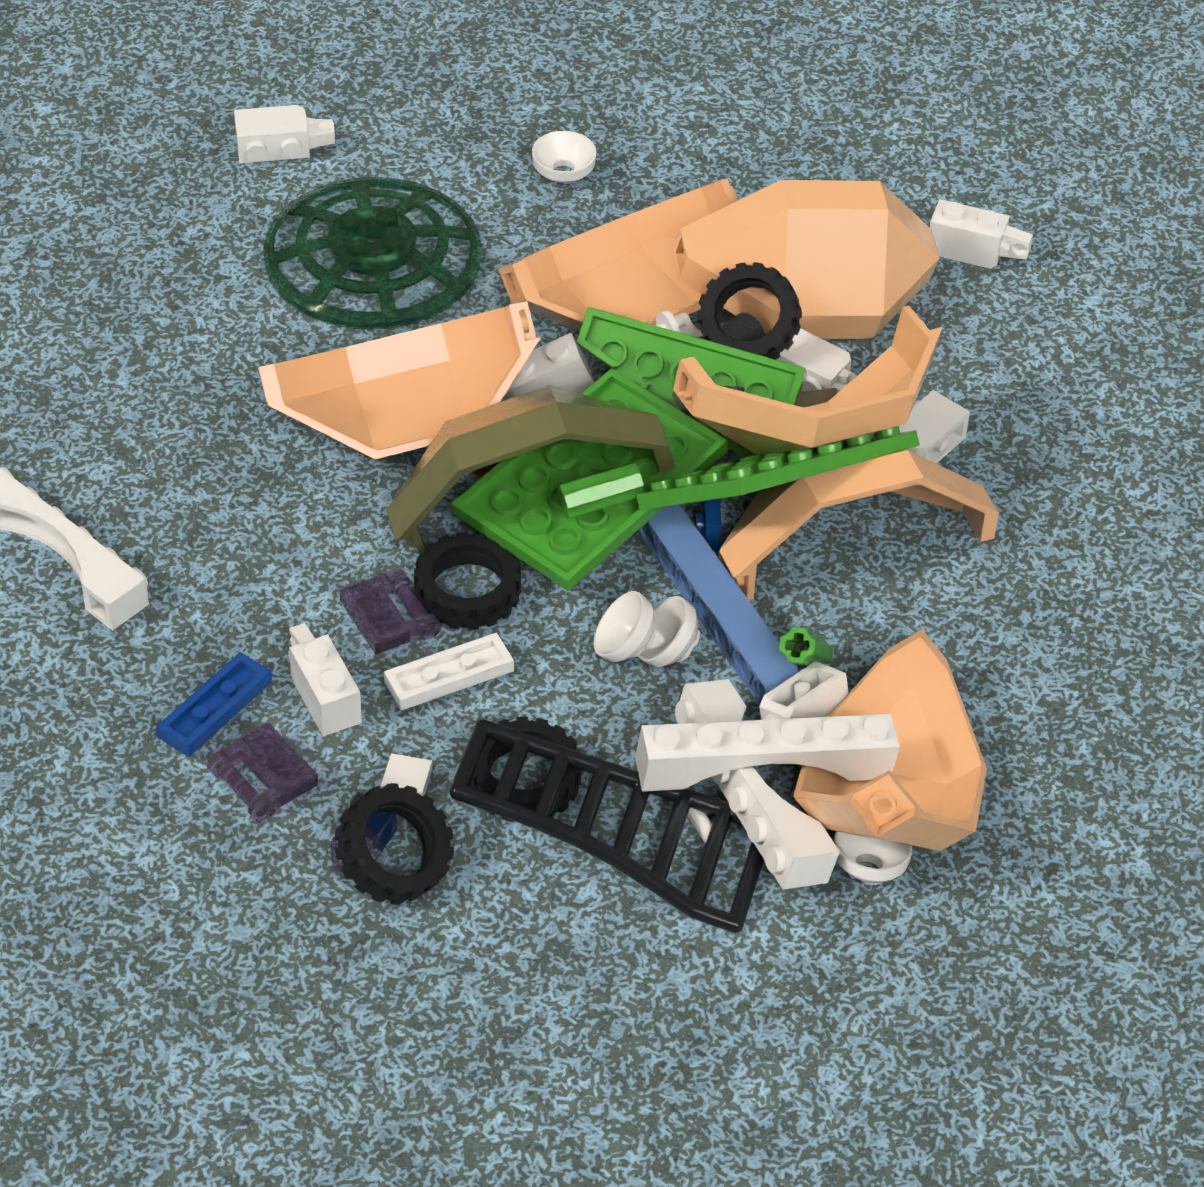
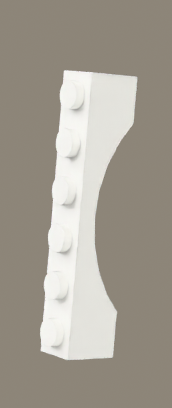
(109, 585)
(690, 752)
(789, 840)

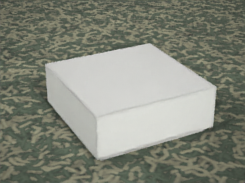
(408, 771)

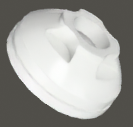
(564, 149)
(625, 628)
(675, 633)
(888, 856)

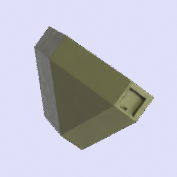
(510, 430)

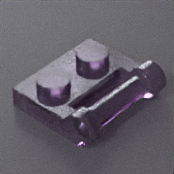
(379, 617)
(272, 762)

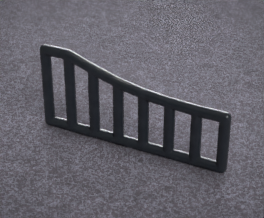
(580, 836)

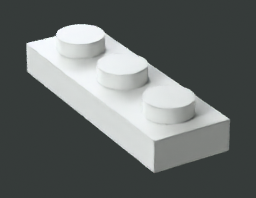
(448, 671)

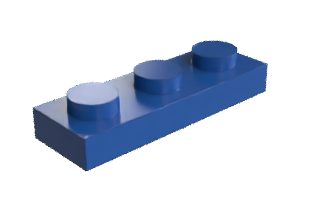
(214, 704)

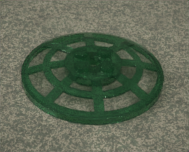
(354, 253)

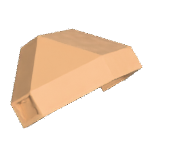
(840, 244)
(616, 266)
(404, 386)
(870, 403)
(786, 507)
(939, 766)

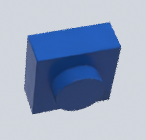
(710, 523)

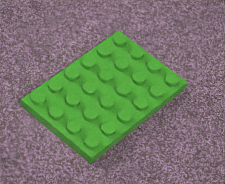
(777, 468)
(520, 498)

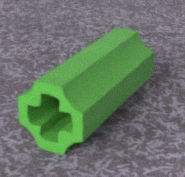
(600, 490)
(793, 647)

